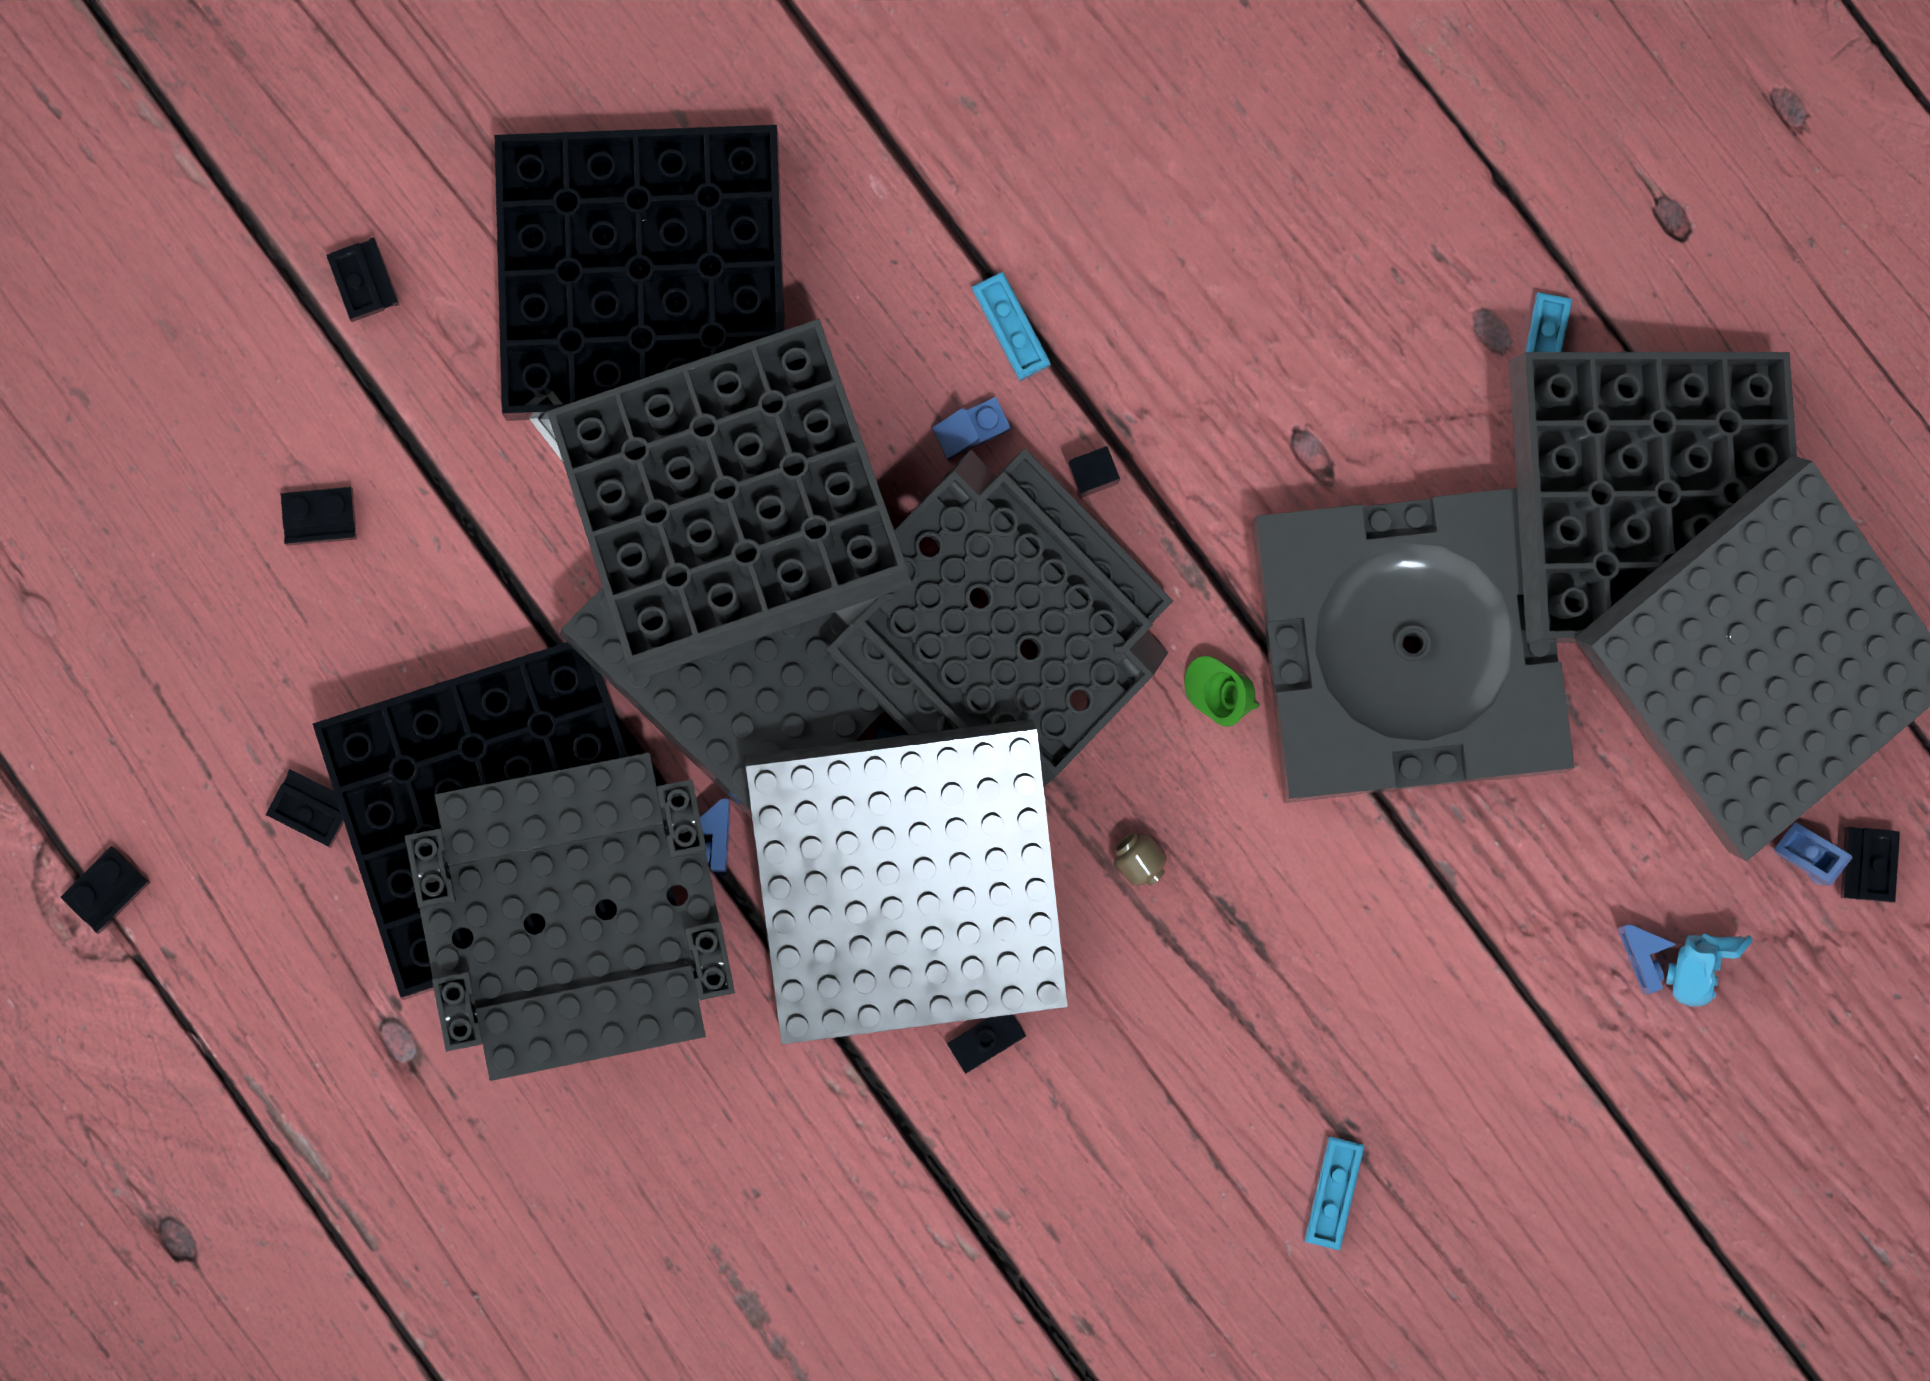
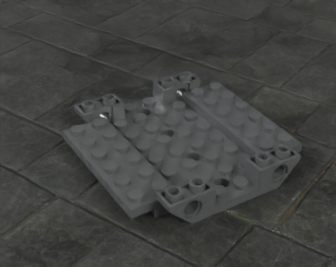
(1045, 579)
(556, 851)

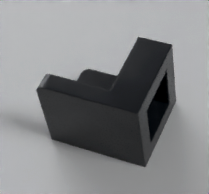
(1094, 472)

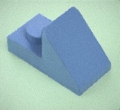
(971, 428)
(716, 824)
(1812, 854)
(1639, 946)

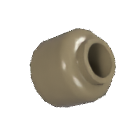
(1140, 859)

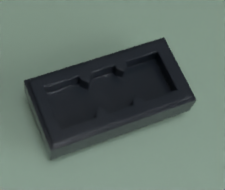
(985, 1041)

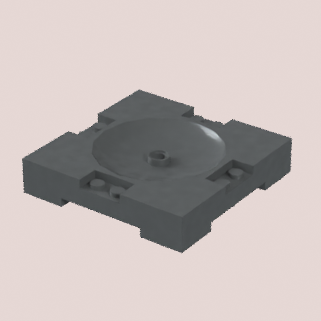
(1347, 694)

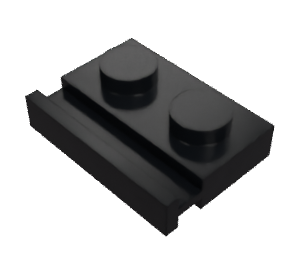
(362, 279)
(318, 516)
(307, 808)
(1874, 864)
(105, 890)

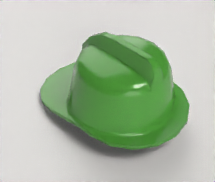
(1219, 691)

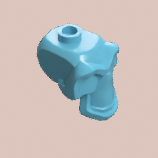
(1696, 964)

